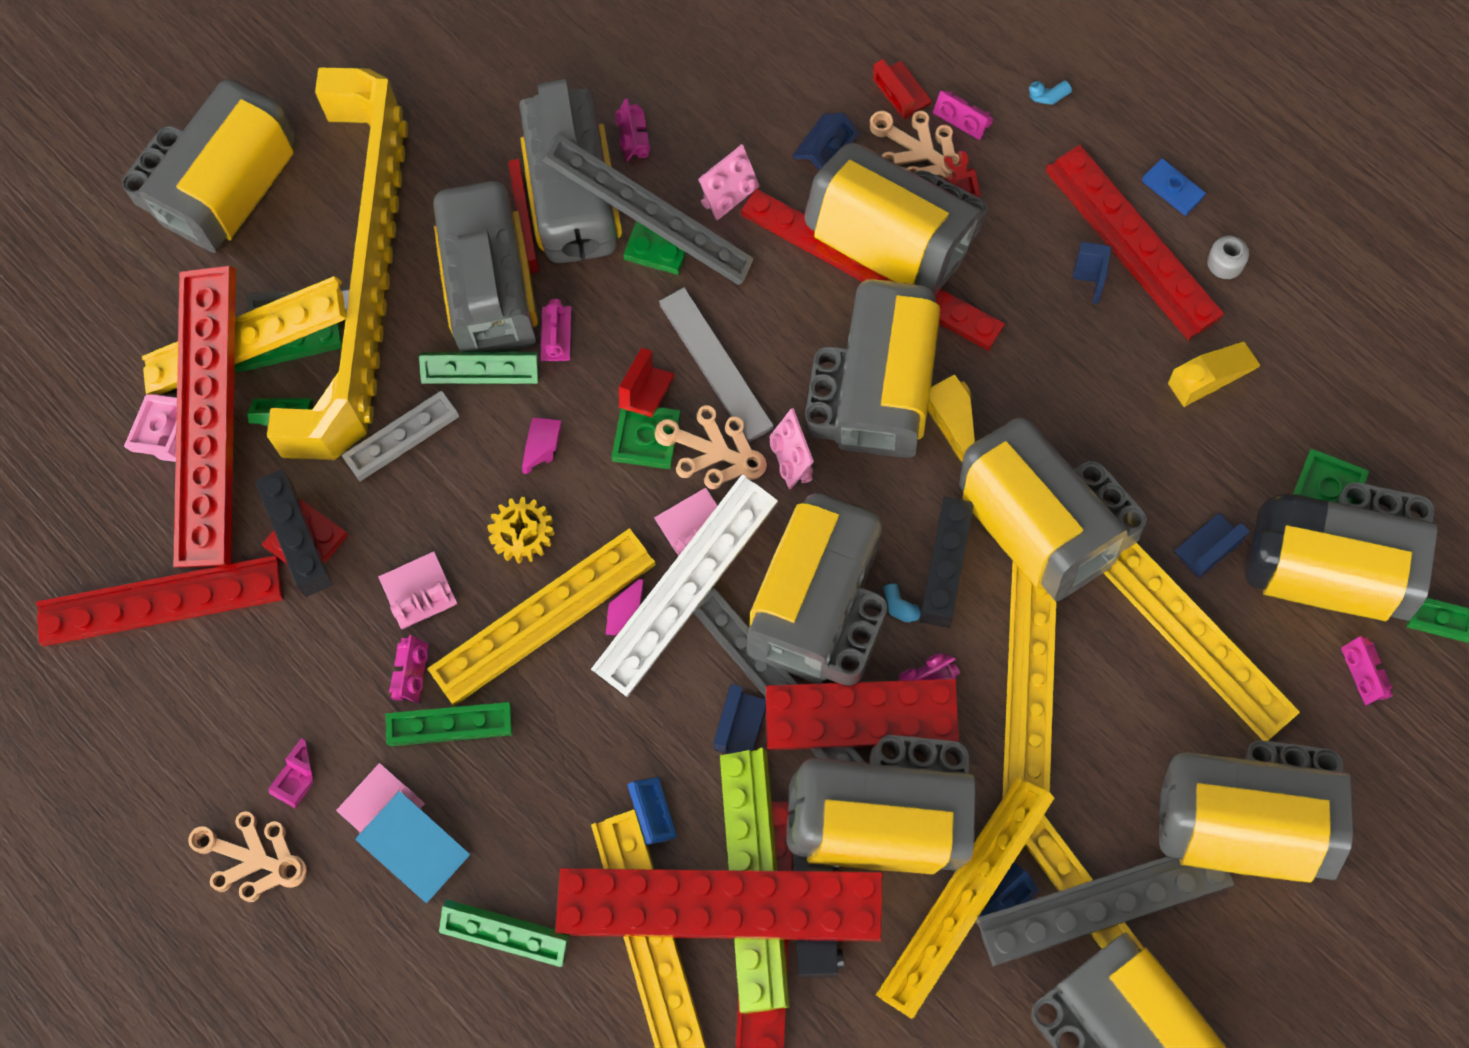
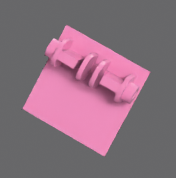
(728, 183)
(792, 451)
(686, 519)
(417, 590)
(372, 797)

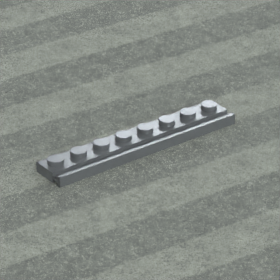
(1095, 907)

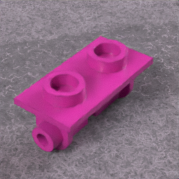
(960, 114)
(629, 120)
(556, 332)
(412, 656)
(1362, 659)
(936, 668)

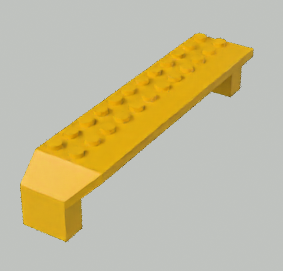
(345, 406)

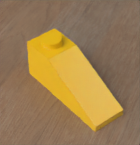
(1211, 372)
(952, 413)

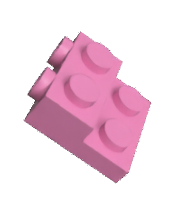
(155, 428)

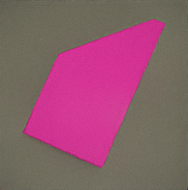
(541, 442)
(624, 607)
(295, 778)

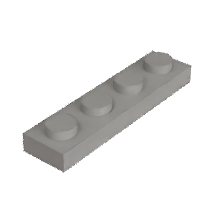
(400, 436)

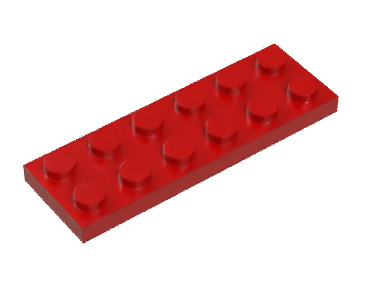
(859, 713)

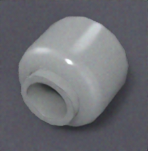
(1228, 257)

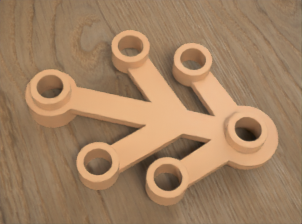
(920, 150)
(715, 450)
(252, 859)

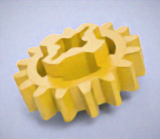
(511, 521)

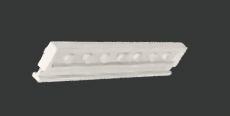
(684, 585)

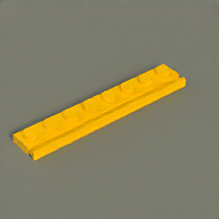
(260, 330)
(541, 617)
(1201, 643)
(1029, 684)
(964, 897)
(653, 959)

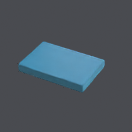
(412, 846)

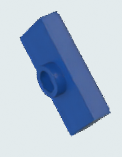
(1173, 187)
(652, 810)

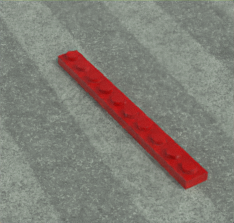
(791, 226)

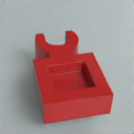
(962, 177)

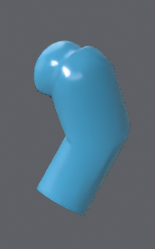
(1046, 95)
(900, 608)

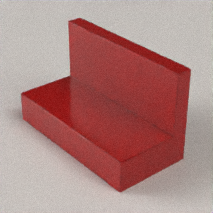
(900, 88)
(644, 385)

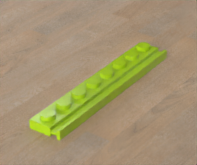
(752, 848)

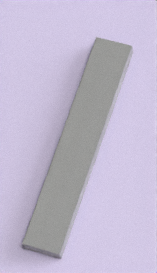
(715, 364)

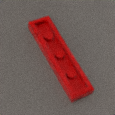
(522, 207)

